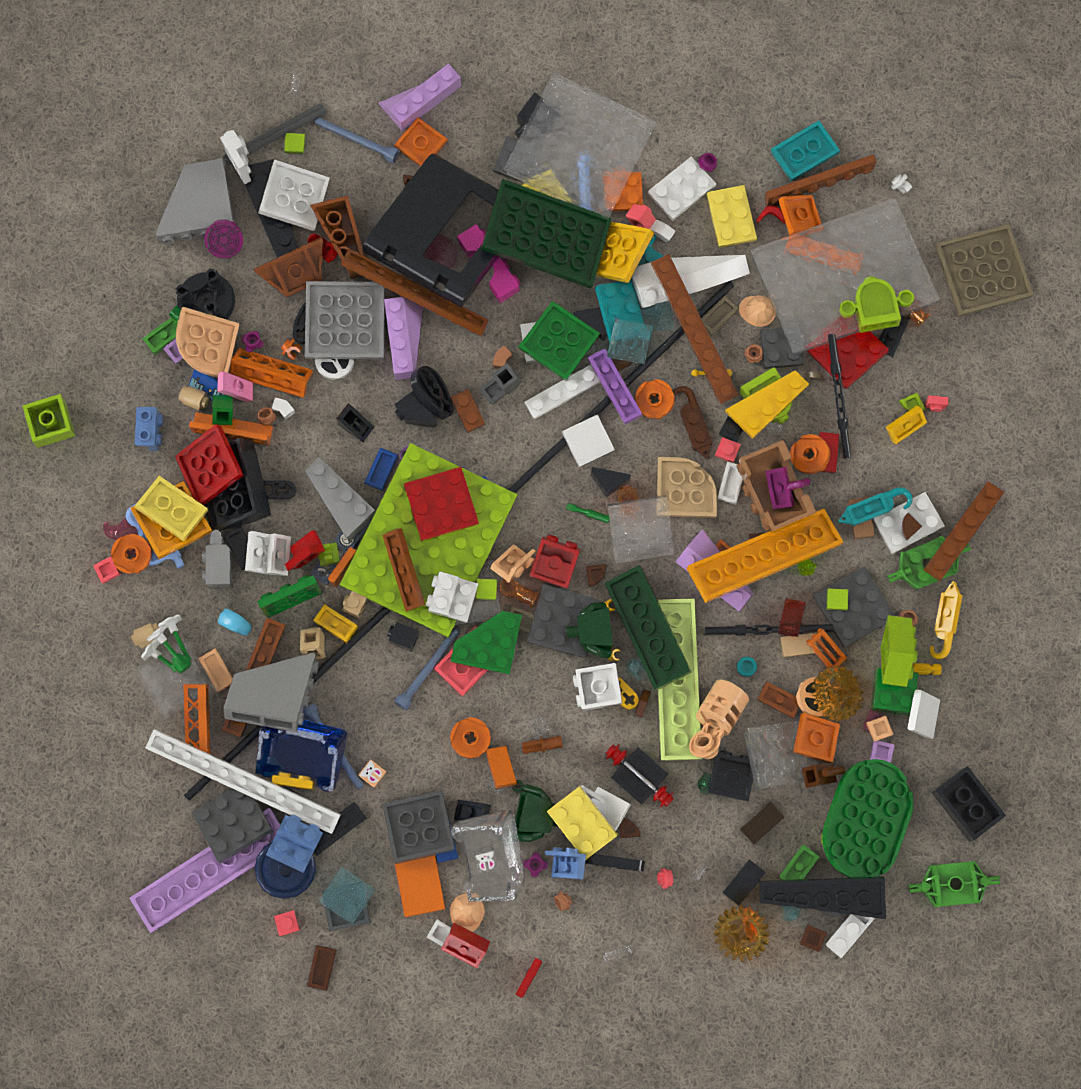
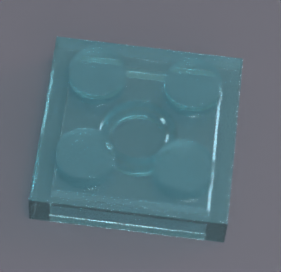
(630, 341)
(347, 895)

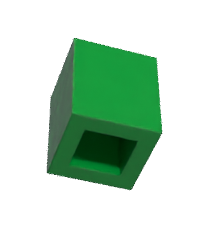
(222, 410)

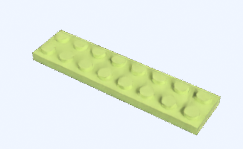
(680, 699)

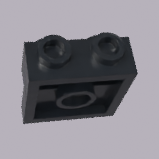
(731, 776)

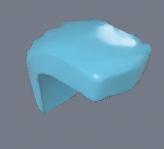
(234, 622)

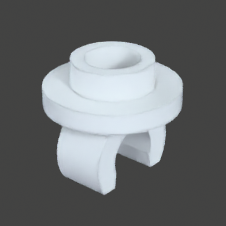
(900, 183)

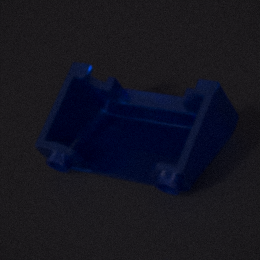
(311, 752)

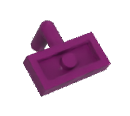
(781, 488)

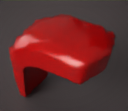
(777, 212)
(328, 250)

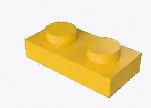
(906, 424)
(335, 623)
(302, 782)

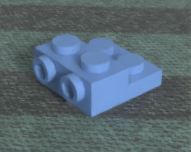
(295, 843)

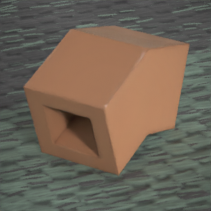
(501, 357)

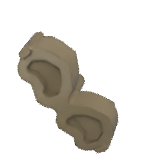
(812, 376)

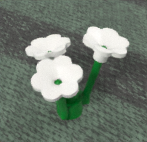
(180, 662)

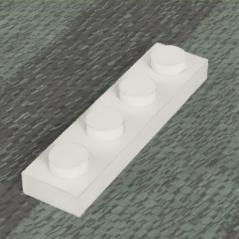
(562, 392)

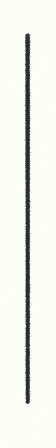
(514, 488)

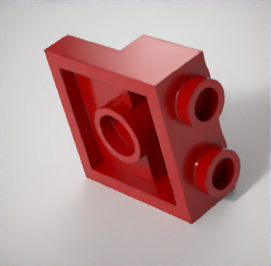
(555, 561)

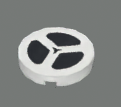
(334, 368)

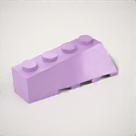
(422, 98)
(404, 328)
(703, 547)

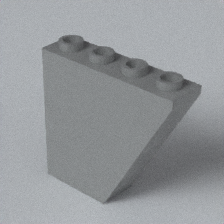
(196, 202)
(272, 693)

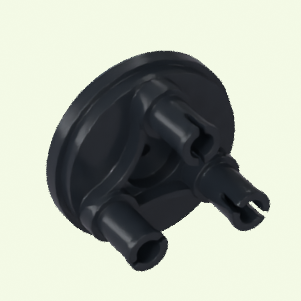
(207, 294)

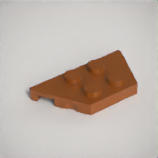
(292, 270)

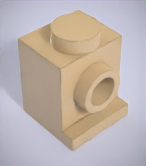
(354, 604)
(312, 641)

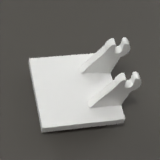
(609, 805)

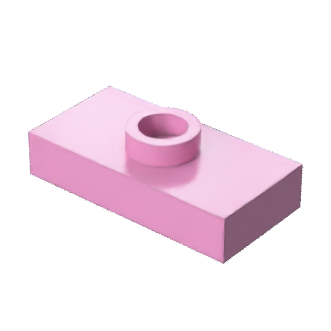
(235, 387)

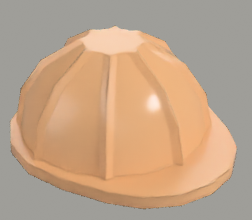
(757, 310)
(467, 913)

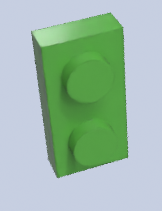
(161, 336)
(799, 864)

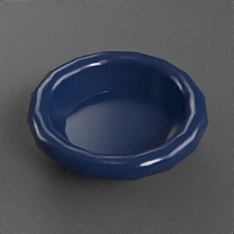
(280, 879)

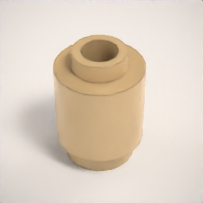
(194, 398)
(141, 634)

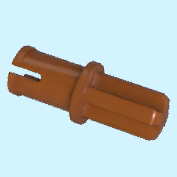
(542, 744)

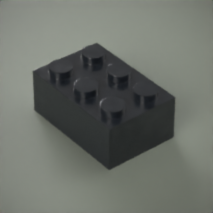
(968, 804)

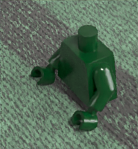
(531, 815)

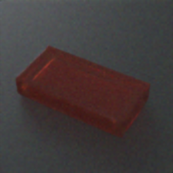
(792, 617)

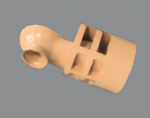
(718, 717)

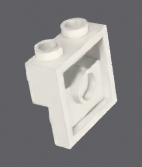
(237, 153)
(451, 597)
(597, 687)

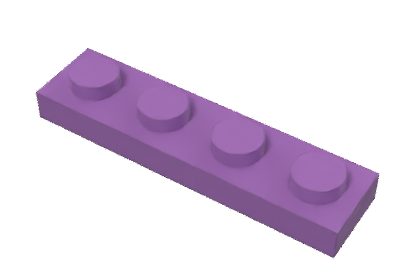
(614, 386)

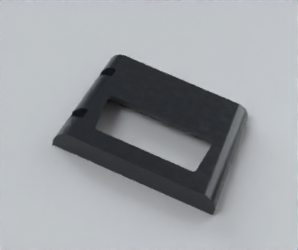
(417, 220)

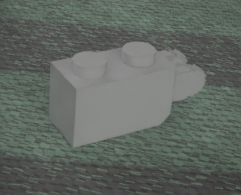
(218, 562)

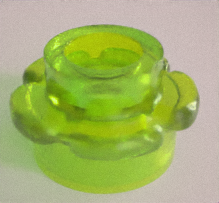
(806, 567)

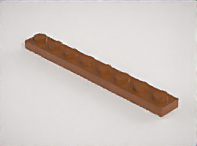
(414, 292)
(694, 328)

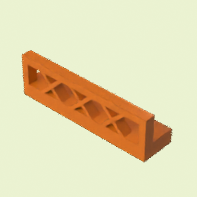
(269, 374)
(241, 429)
(203, 716)

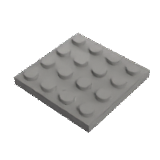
(344, 320)

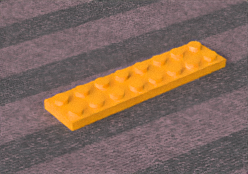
(764, 555)

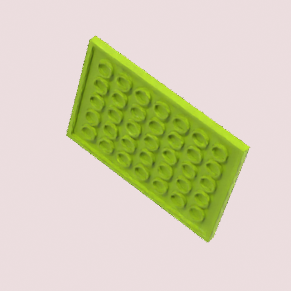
(454, 553)

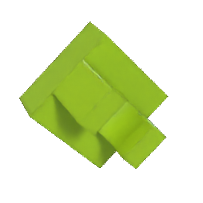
(330, 555)

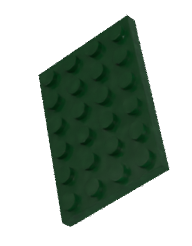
(546, 233)

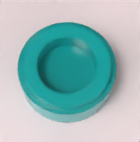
(746, 666)

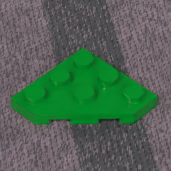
(490, 644)

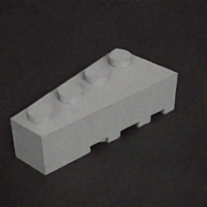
(344, 504)

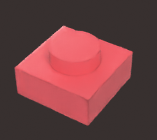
(936, 403)
(727, 450)
(106, 570)
(286, 923)

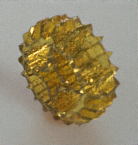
(831, 700)
(734, 930)

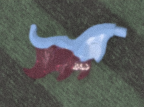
(130, 526)

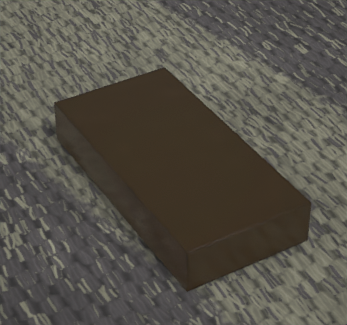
(762, 823)

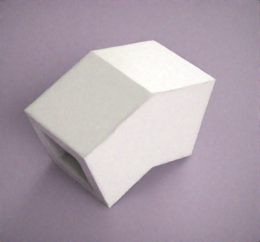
(662, 230)
(282, 407)

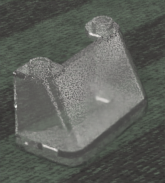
(493, 831)

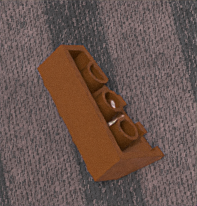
(340, 226)

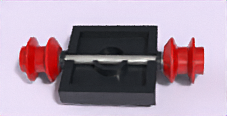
(639, 775)

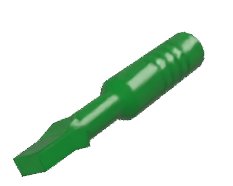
(589, 513)

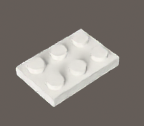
(681, 188)
(891, 523)

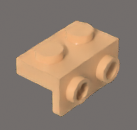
(512, 563)

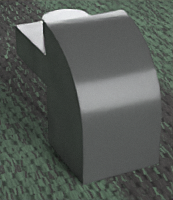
(503, 382)

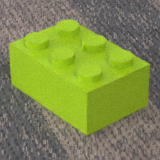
(898, 651)

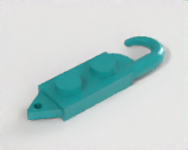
(874, 507)

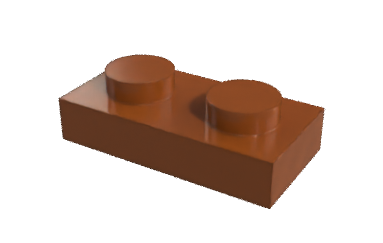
(467, 410)
(779, 699)

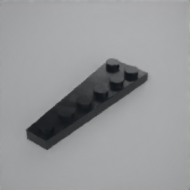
(278, 231)
(844, 895)

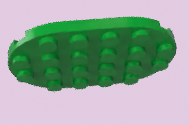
(867, 819)

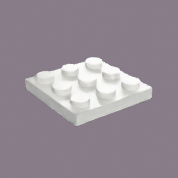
(291, 193)

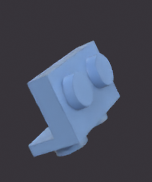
(147, 427)
(567, 863)

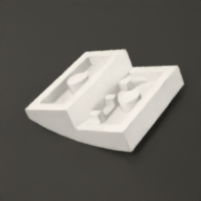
(267, 553)

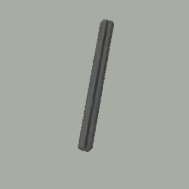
(281, 130)

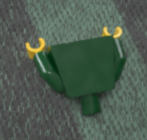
(595, 630)

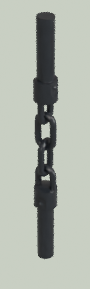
(835, 368)
(741, 630)

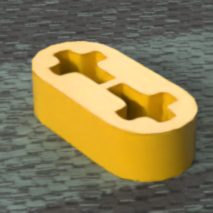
(629, 692)

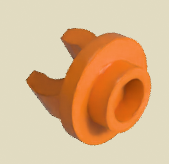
(288, 346)

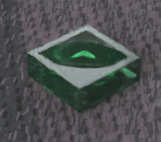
(704, 783)

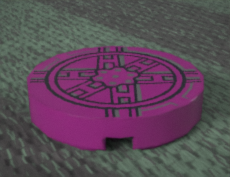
(223, 239)

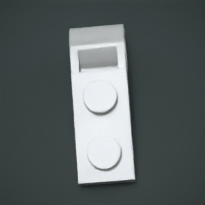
(848, 933)

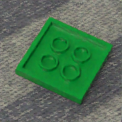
(559, 340)
(289, 596)

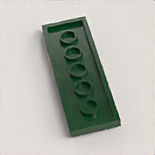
(648, 627)

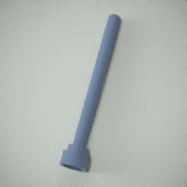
(391, 154)
(405, 698)
(312, 714)

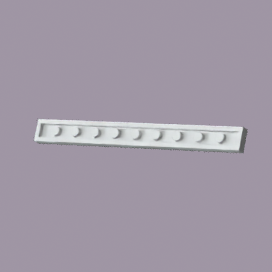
(242, 781)

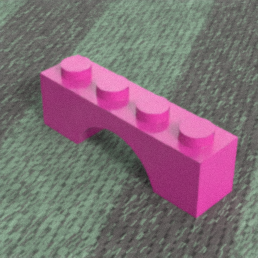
(503, 282)

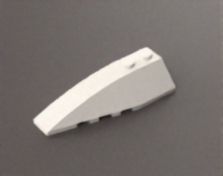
(695, 272)

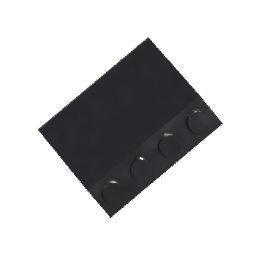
(236, 509)

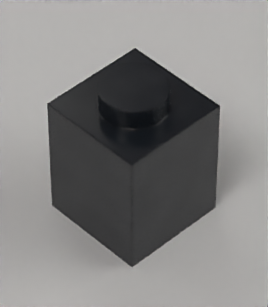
(403, 636)

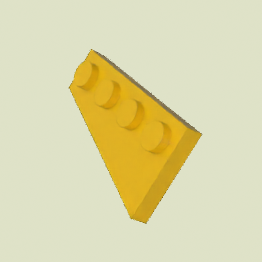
(763, 406)

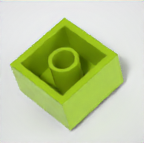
(48, 420)

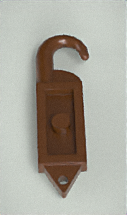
(694, 422)

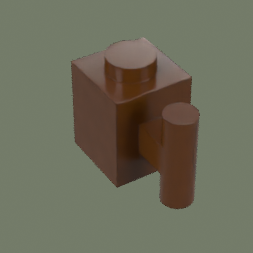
(821, 774)

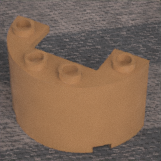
(753, 468)

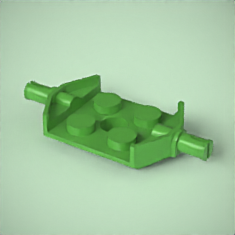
(911, 566)
(940, 893)

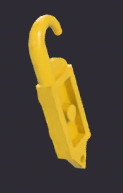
(947, 619)

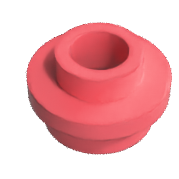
(665, 878)

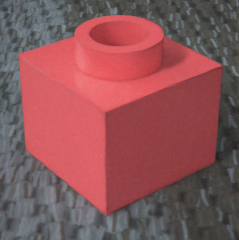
(640, 216)

